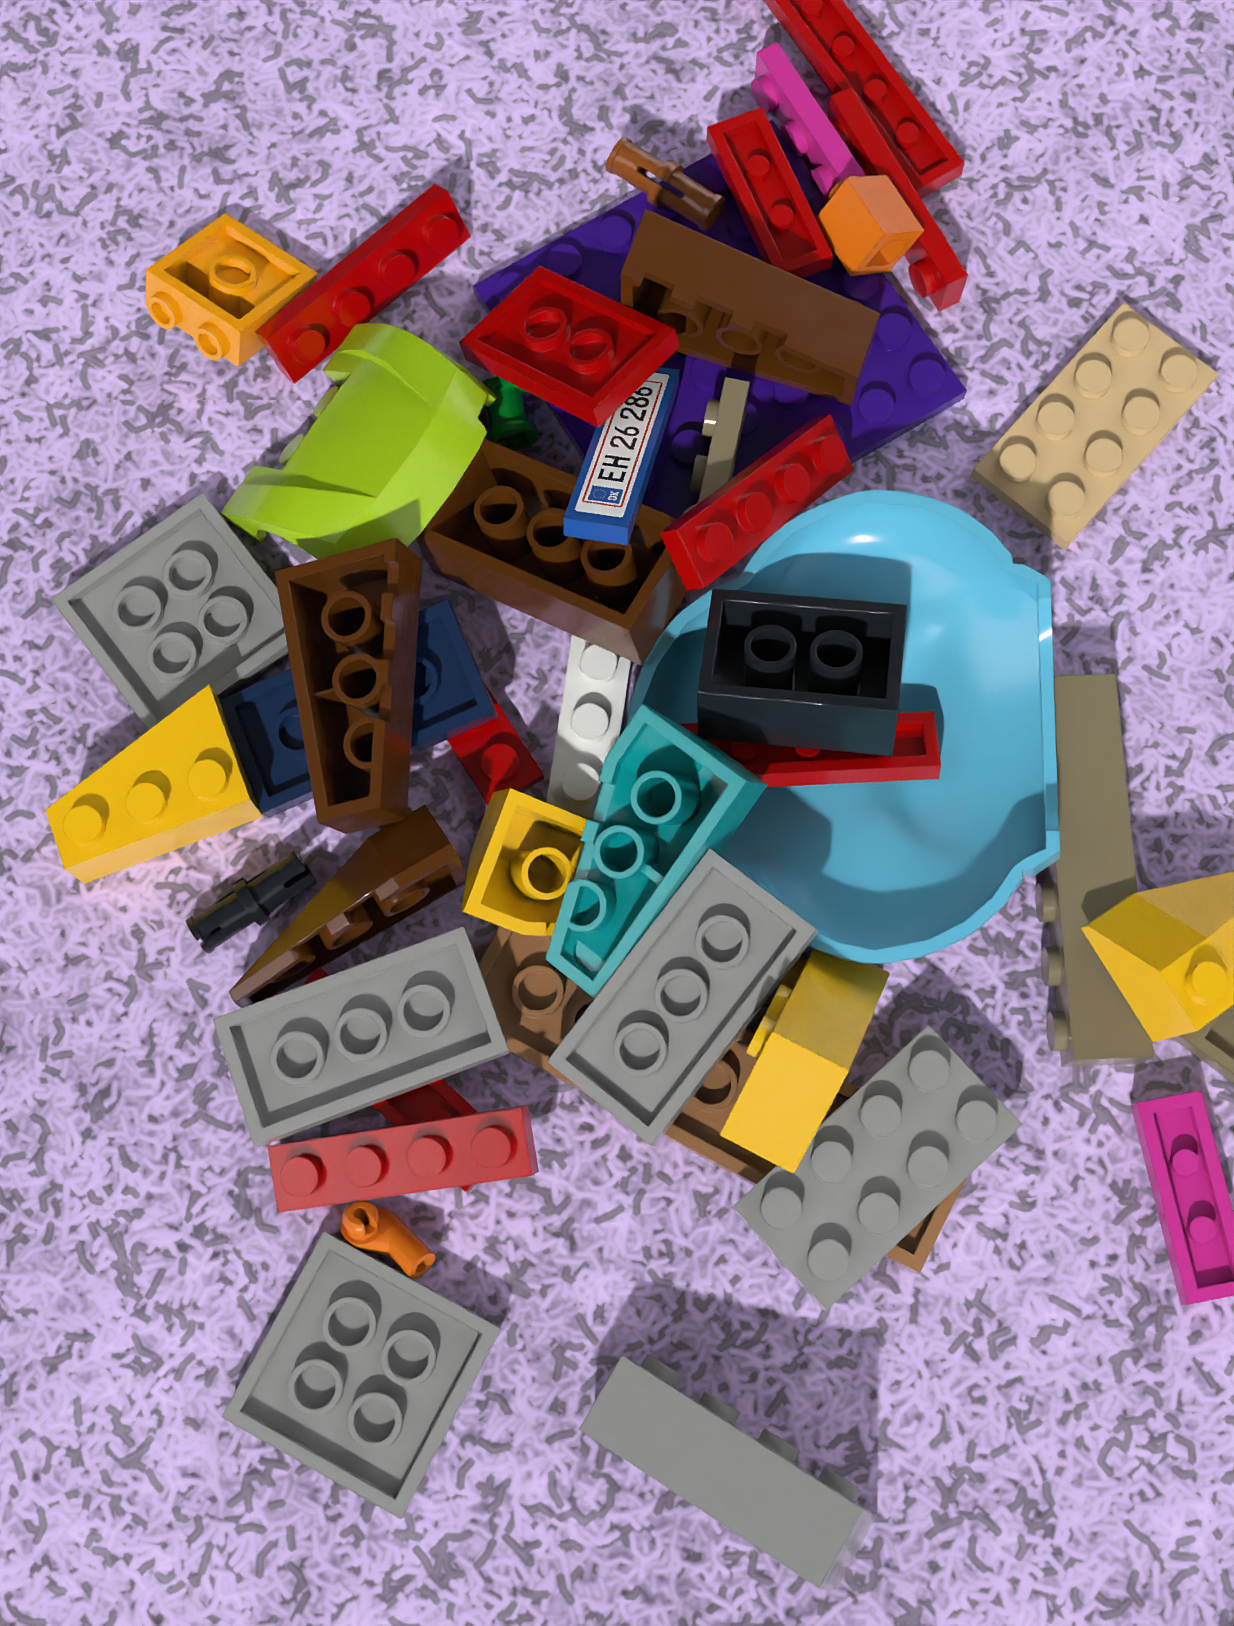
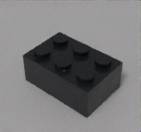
(801, 672)

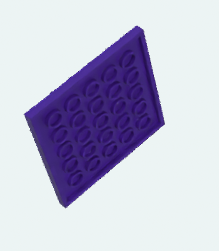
(899, 388)

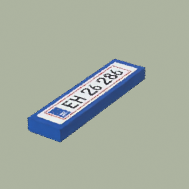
(621, 463)

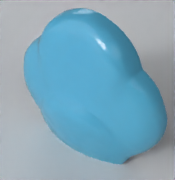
(911, 861)

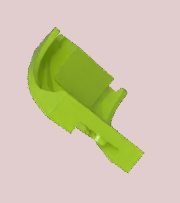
(376, 455)

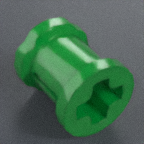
(508, 416)

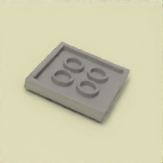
(178, 613)
(362, 1374)

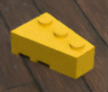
(156, 794)

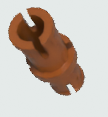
(632, 164)

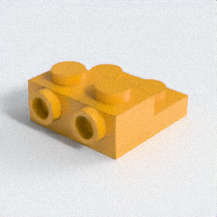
(224, 288)

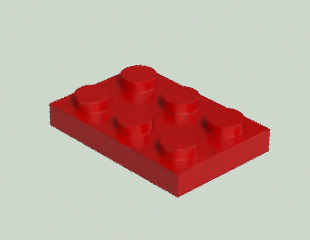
(569, 345)

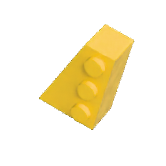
(803, 1055)

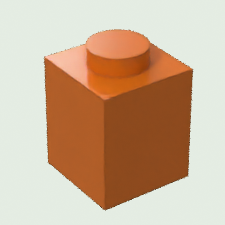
(868, 224)

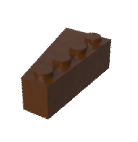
(747, 311)
(353, 675)

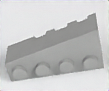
(728, 1473)

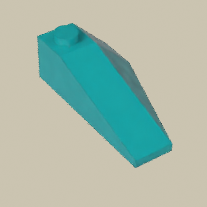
(654, 820)

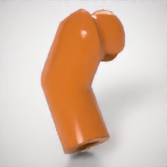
(385, 1234)

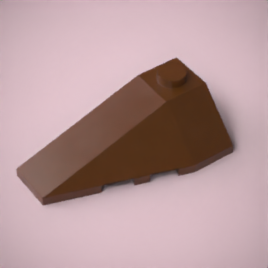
(376, 888)

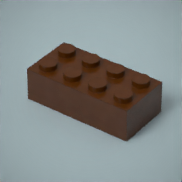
(508, 542)

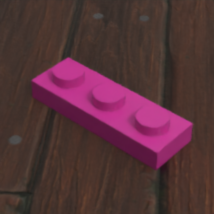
(802, 120)
(1188, 1194)

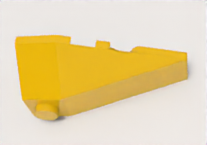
(522, 863)
(1171, 953)

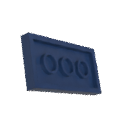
(267, 724)

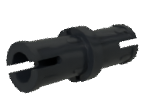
(251, 901)

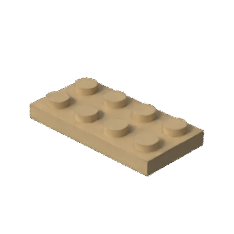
(1094, 426)

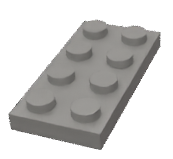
(682, 997)
(360, 1036)
(877, 1167)

